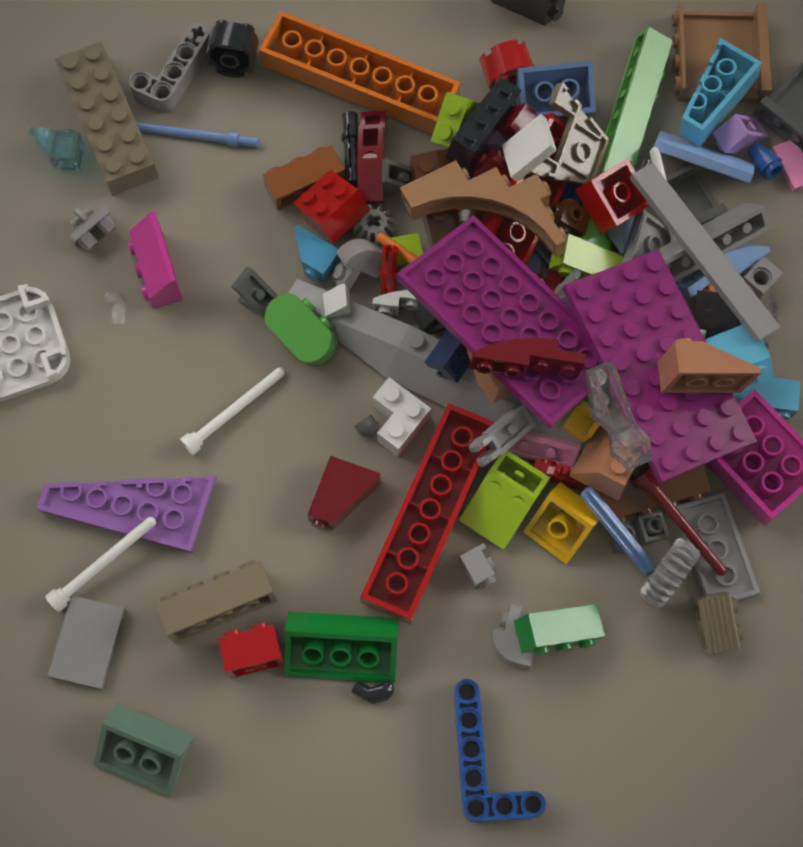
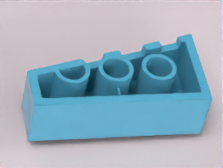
(719, 91)

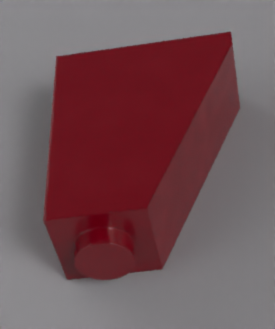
(340, 492)

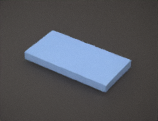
(705, 157)

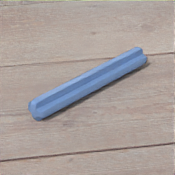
(617, 530)

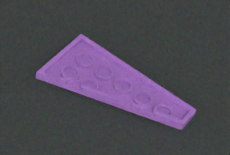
(124, 504)

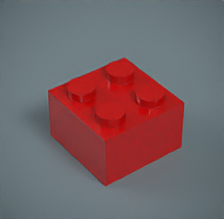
(612, 197)
(332, 206)
(251, 650)

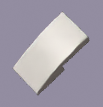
(389, 303)

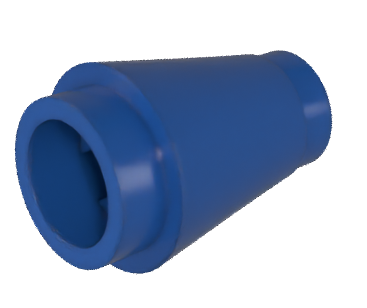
(766, 161)

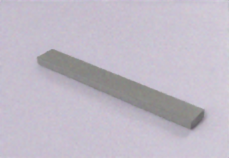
(705, 253)

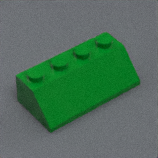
(340, 647)

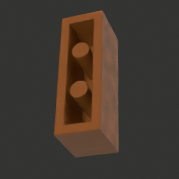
(290, 181)

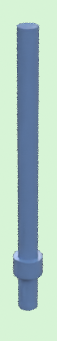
(232, 139)

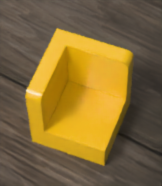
(579, 423)

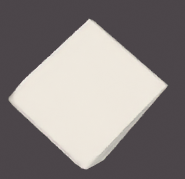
(337, 301)

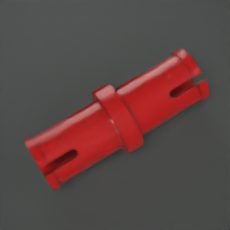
(389, 269)

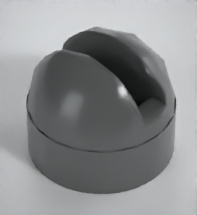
(367, 426)

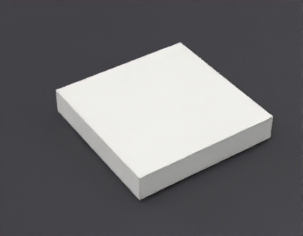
(528, 148)

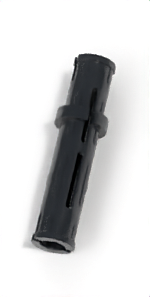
(350, 140)

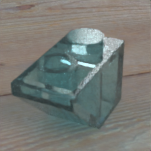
(59, 147)

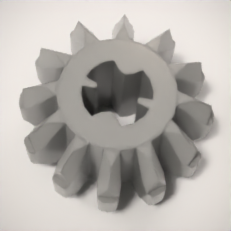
(375, 218)

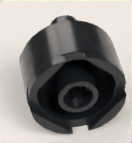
(232, 48)

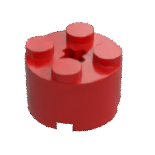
(504, 61)

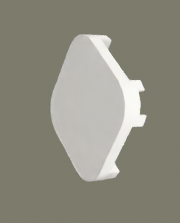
(30, 343)

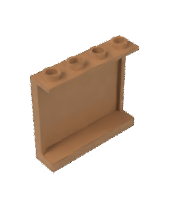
(697, 40)

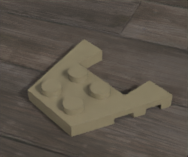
(581, 146)

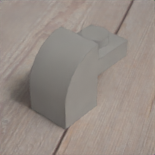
(357, 257)
(506, 642)

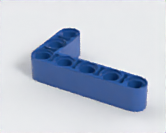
(478, 765)

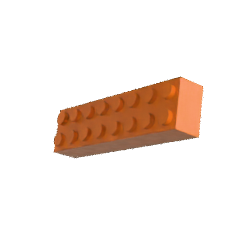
(356, 71)

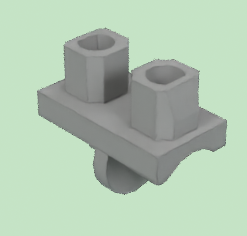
(82, 234)

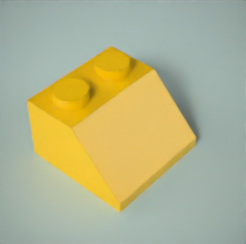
(562, 523)

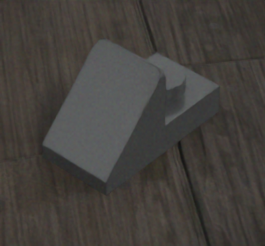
(394, 176)
(253, 291)

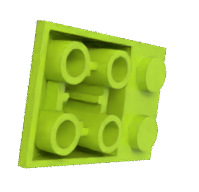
(504, 499)

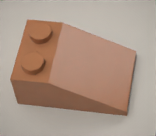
(703, 369)

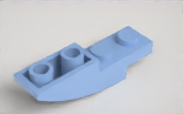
(740, 258)

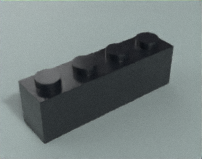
(482, 123)

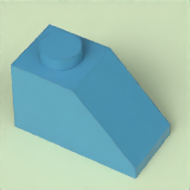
(316, 255)

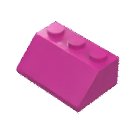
(154, 262)

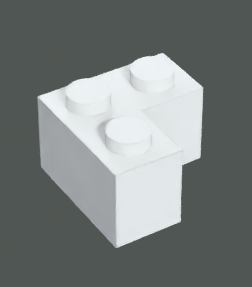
(405, 415)

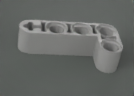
(191, 45)

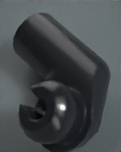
(374, 694)

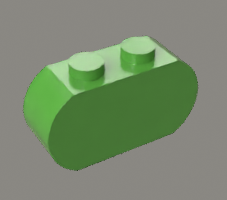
(301, 329)

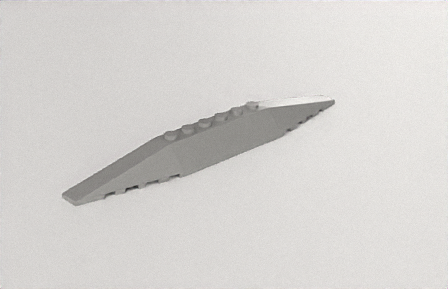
(400, 353)

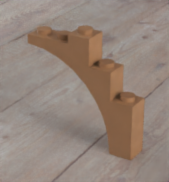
(490, 192)

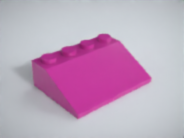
(770, 470)

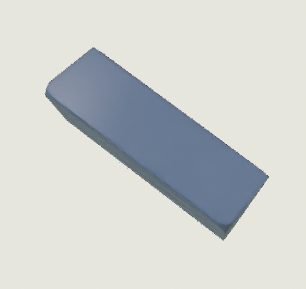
(621, 234)

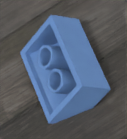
(540, 81)

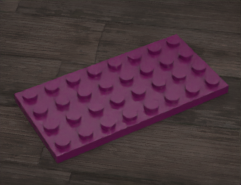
(493, 297)
(632, 320)

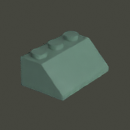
(143, 749)

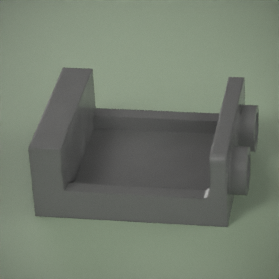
(695, 194)

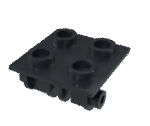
(713, 314)

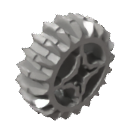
(669, 573)

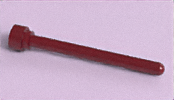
(648, 482)

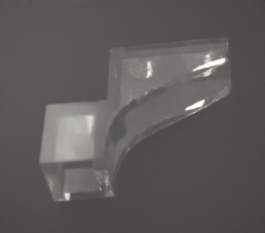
(612, 412)

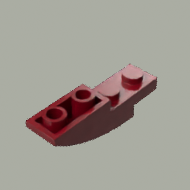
(370, 155)
(517, 355)

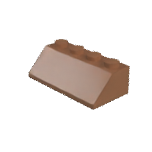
(599, 468)

